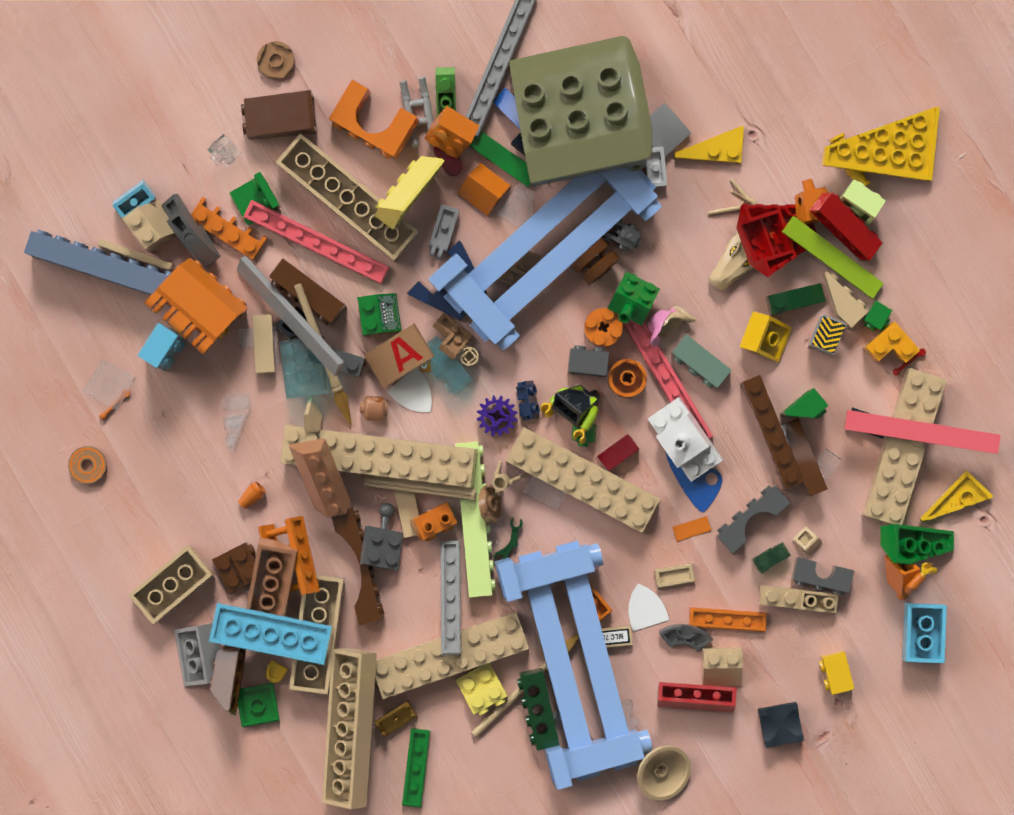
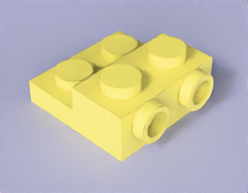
(482, 689)

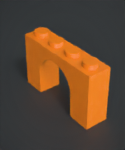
(388, 141)

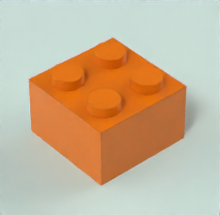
(451, 132)

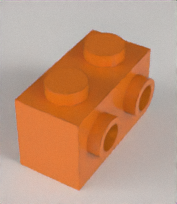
(433, 521)

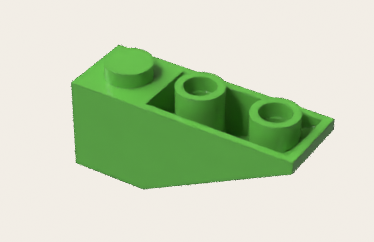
(445, 88)

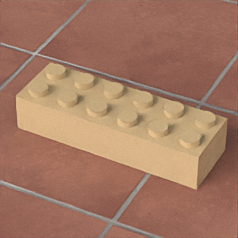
(320, 608)

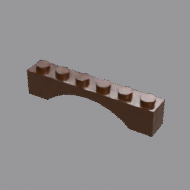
(772, 431)
(367, 605)

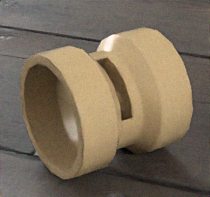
(471, 358)

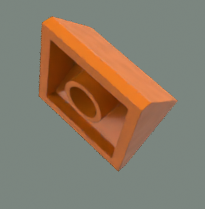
(483, 189)

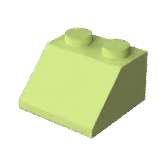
(862, 201)

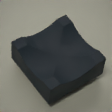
(780, 724)

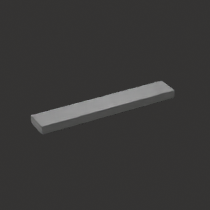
(450, 598)

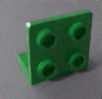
(255, 190)

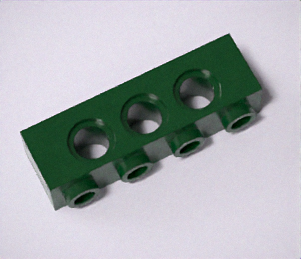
(549, 737)

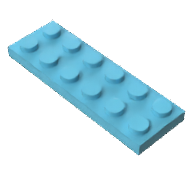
(270, 633)

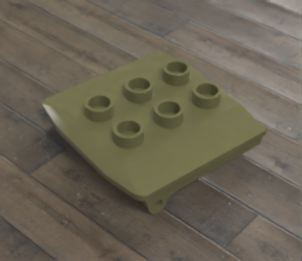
(582, 110)

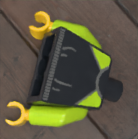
(576, 406)

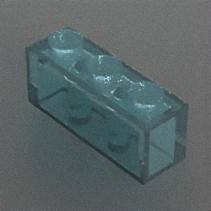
(449, 370)

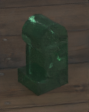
(770, 557)

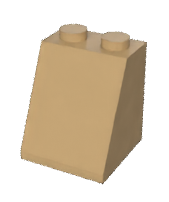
(150, 225)

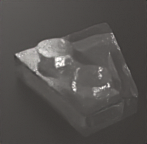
(518, 206)

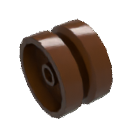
(596, 263)

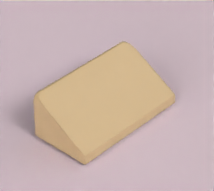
(312, 416)

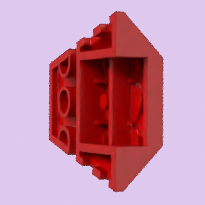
(762, 236)

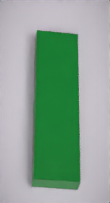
(501, 157)
(416, 767)

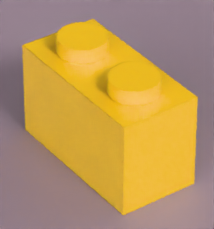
(836, 672)

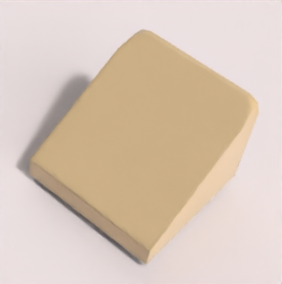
(807, 540)

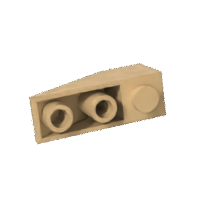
(844, 305)

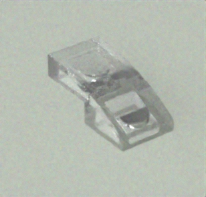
(827, 463)

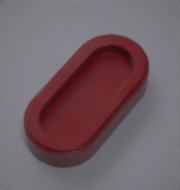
(451, 165)

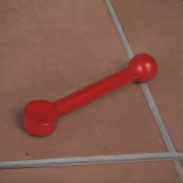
(896, 371)

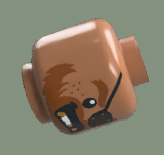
(374, 408)

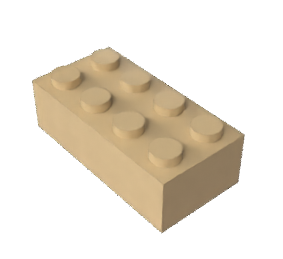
(171, 584)

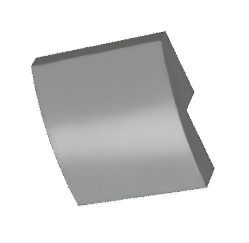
(667, 129)

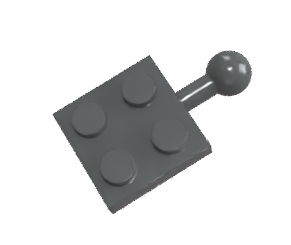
(382, 546)

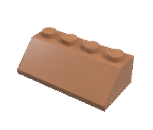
(321, 477)
(271, 577)

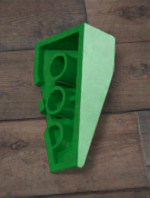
(912, 544)

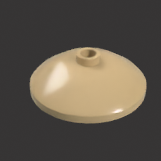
(669, 777)

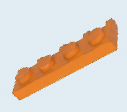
(227, 231)

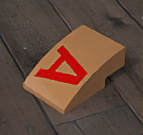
(399, 356)

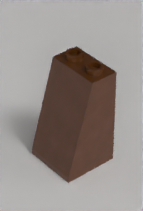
(279, 115)

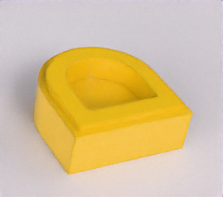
(275, 672)

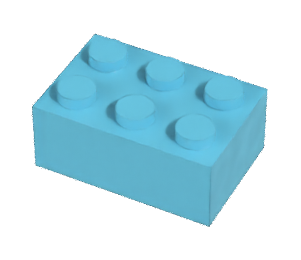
(162, 347)
(924, 632)

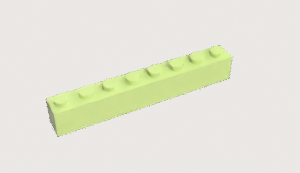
(475, 535)

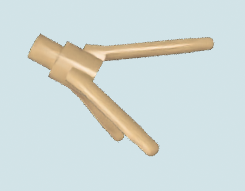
(745, 199)

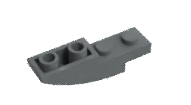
(188, 232)

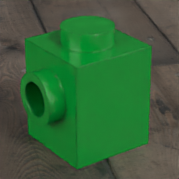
(877, 316)

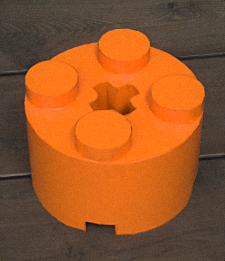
(598, 337)
(616, 377)

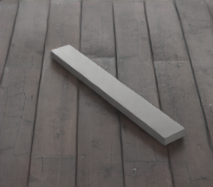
(499, 62)
(290, 316)

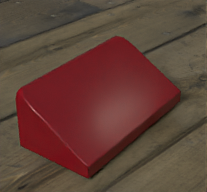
(618, 452)

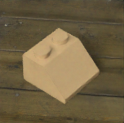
(722, 666)

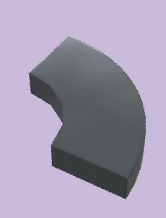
(685, 635)

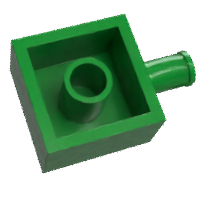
(633, 299)

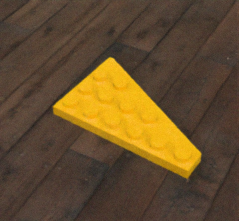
(894, 149)

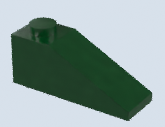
(795, 299)

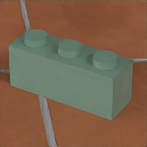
(700, 362)

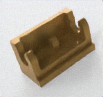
(396, 718)

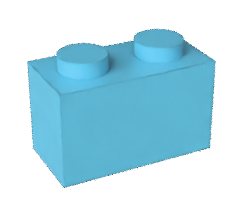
(134, 197)

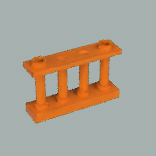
(298, 540)

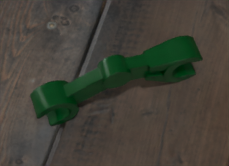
(513, 541)

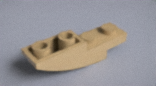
(798, 599)

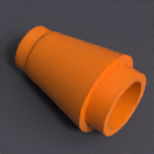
(251, 495)

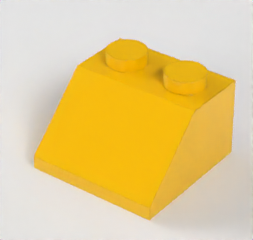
(765, 336)

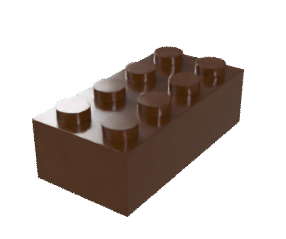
(319, 299)

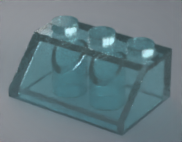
(302, 371)

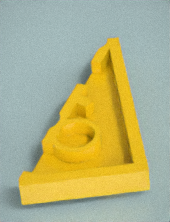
(721, 148)
(962, 493)

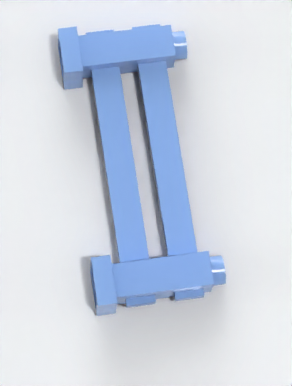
(492, 320)
(582, 756)

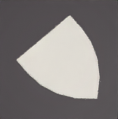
(412, 392)
(645, 608)

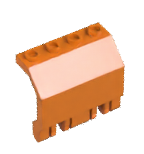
(198, 302)

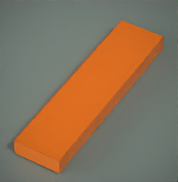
(728, 619)

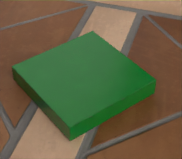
(258, 705)

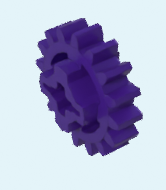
(494, 427)

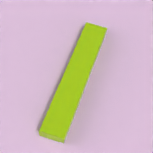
(832, 257)

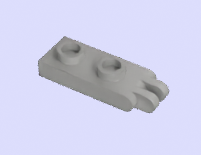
(443, 230)

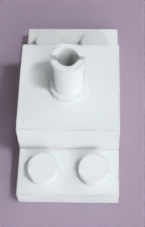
(684, 439)

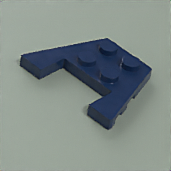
(437, 300)

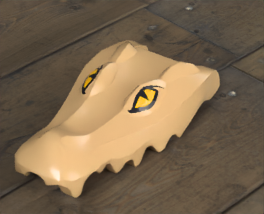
(731, 265)

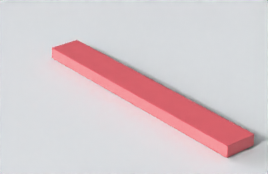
(316, 242)
(662, 370)
(922, 432)

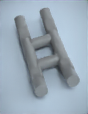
(425, 102)

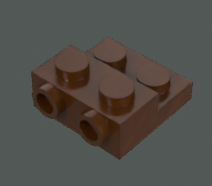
(236, 566)

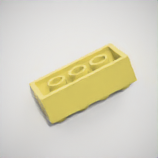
(408, 190)

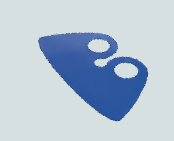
(698, 490)

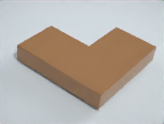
(455, 335)

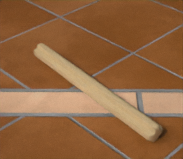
(420, 487)

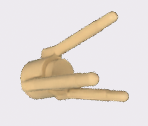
(502, 481)

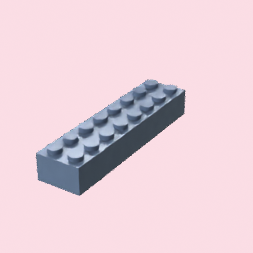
(94, 262)

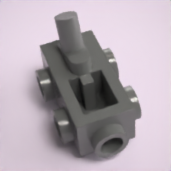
(625, 236)

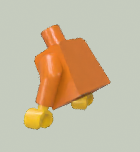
(906, 578)

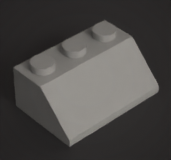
(196, 653)

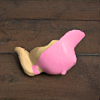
(667, 321)

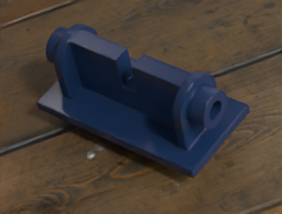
(528, 391)

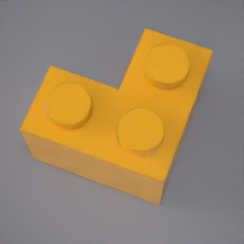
(892, 340)

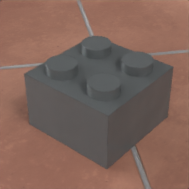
(587, 361)

